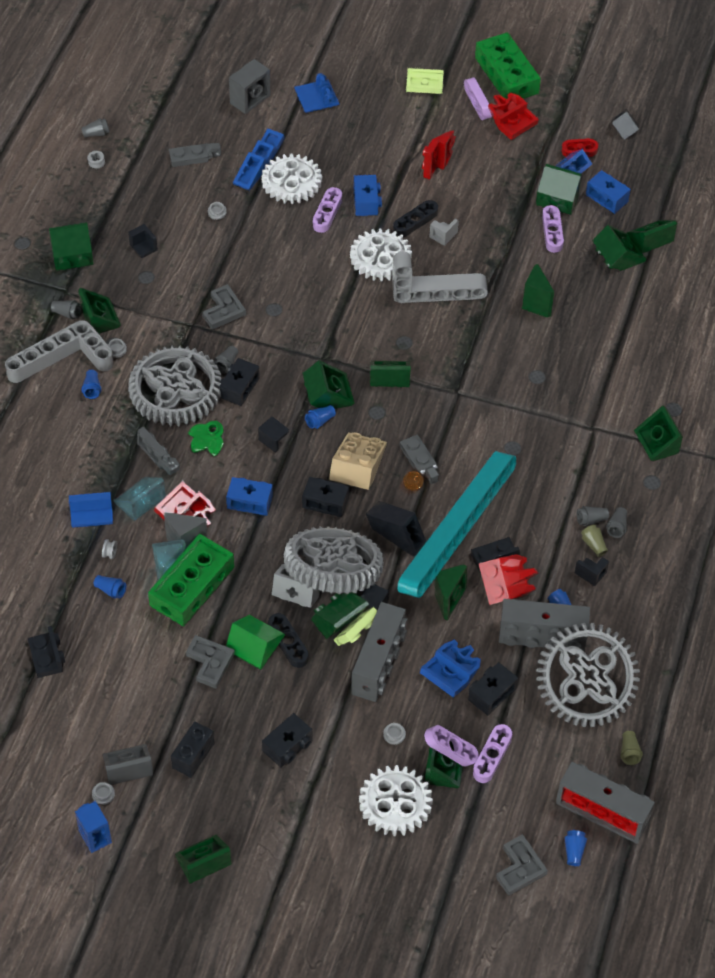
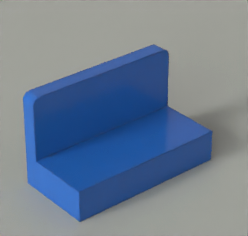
(91, 509)

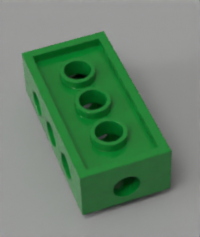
(507, 66)
(191, 579)

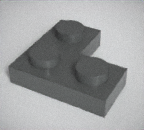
(227, 308)
(214, 659)
(525, 868)

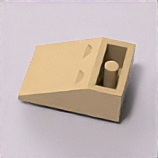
(357, 460)

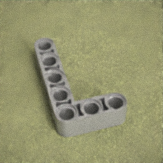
(435, 287)
(57, 347)

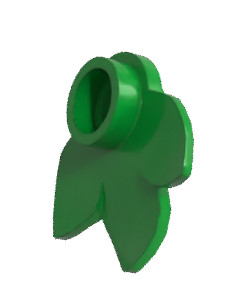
(205, 439)

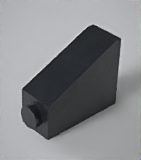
(397, 526)

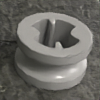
(94, 155)
(109, 549)

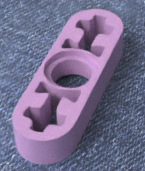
(477, 98)
(327, 216)
(555, 222)
(442, 745)
(493, 763)

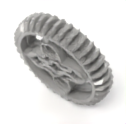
(175, 385)
(333, 560)
(595, 682)

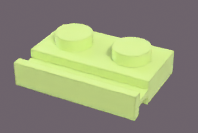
(424, 81)
(351, 632)

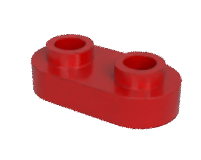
(589, 146)

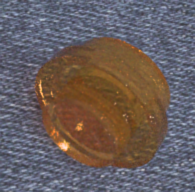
(413, 481)

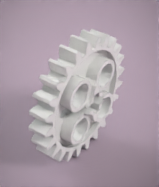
(291, 178)
(375, 253)
(395, 818)

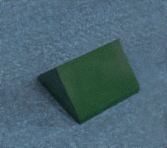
(654, 234)
(538, 293)
(98, 311)
(390, 373)
(659, 435)
(449, 588)
(442, 770)
(204, 858)

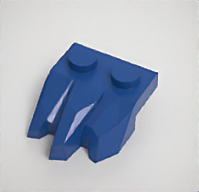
(451, 667)

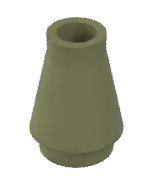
(593, 538)
(630, 750)

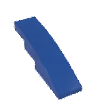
(255, 162)

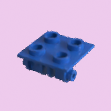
(317, 94)

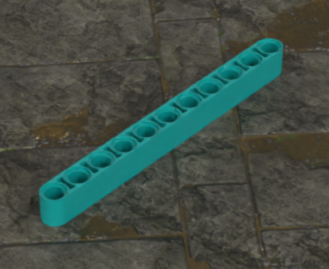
(456, 524)

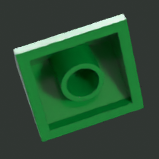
(253, 640)

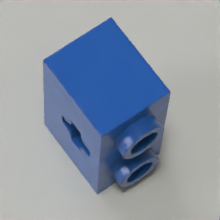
(575, 161)
(608, 191)
(366, 195)
(249, 496)
(93, 826)

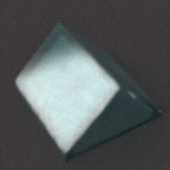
(141, 497)
(166, 554)

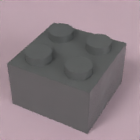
(249, 86)

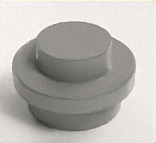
(217, 210)
(118, 347)
(394, 733)
(103, 793)

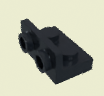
(493, 551)
(46, 654)

